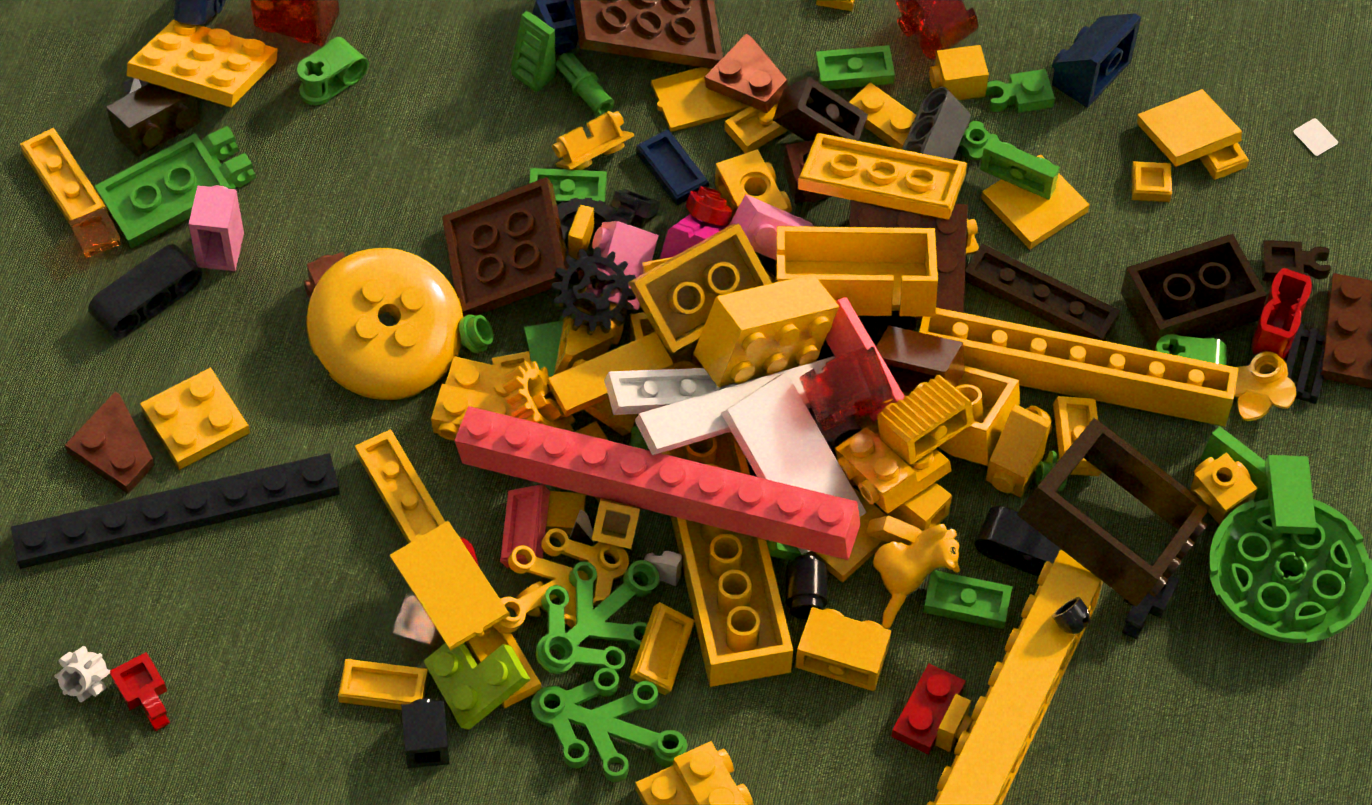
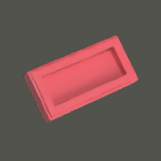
(525, 521)

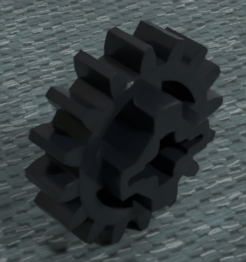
(578, 297)

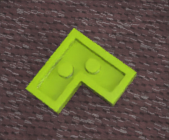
(475, 689)

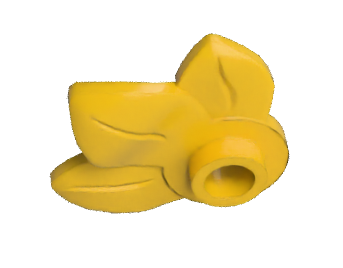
(1261, 391)

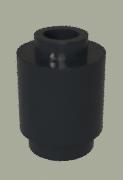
(806, 585)

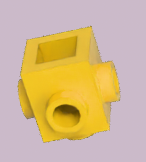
(1222, 485)

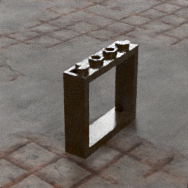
(1091, 543)

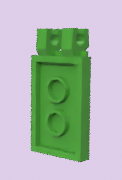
(164, 186)

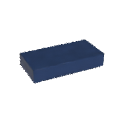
(671, 166)

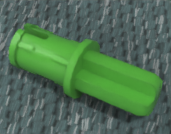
(584, 84)

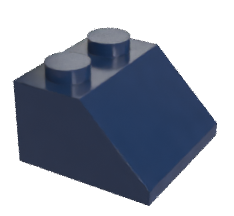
(1096, 57)

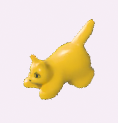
(907, 566)

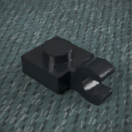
(633, 206)
(1153, 605)

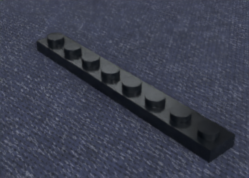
(174, 510)

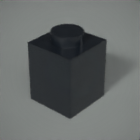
(425, 733)

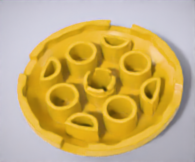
(375, 357)

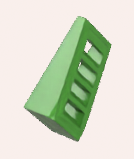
(534, 52)

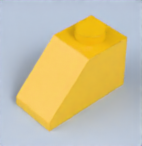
(580, 345)
(1018, 451)

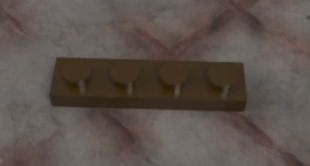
(1041, 294)

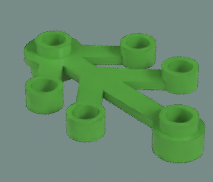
(590, 621)
(604, 722)

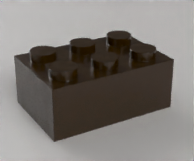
(1194, 291)

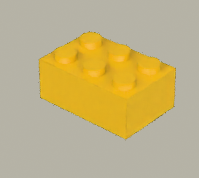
(683, 289)
(765, 330)

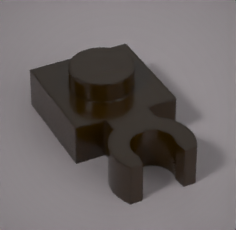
(1289, 255)

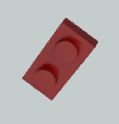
(926, 708)

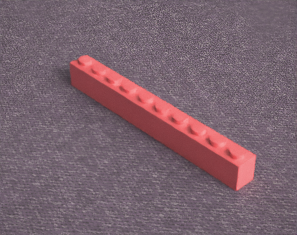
(659, 482)

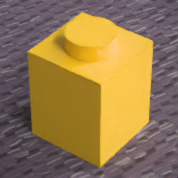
(961, 72)
(925, 508)
(615, 523)

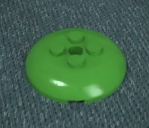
(1329, 569)

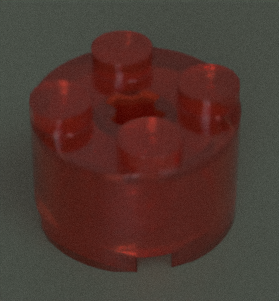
(936, 23)
(847, 387)

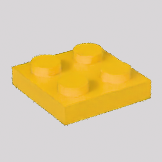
(195, 418)

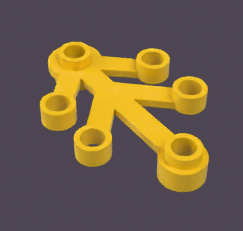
(560, 576)

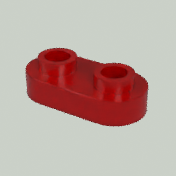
(709, 206)

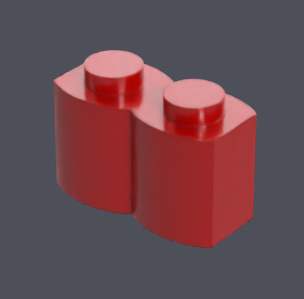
(1282, 313)

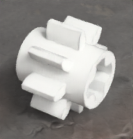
(82, 674)

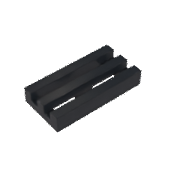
(1312, 337)

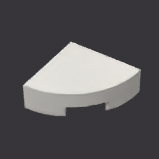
(668, 566)

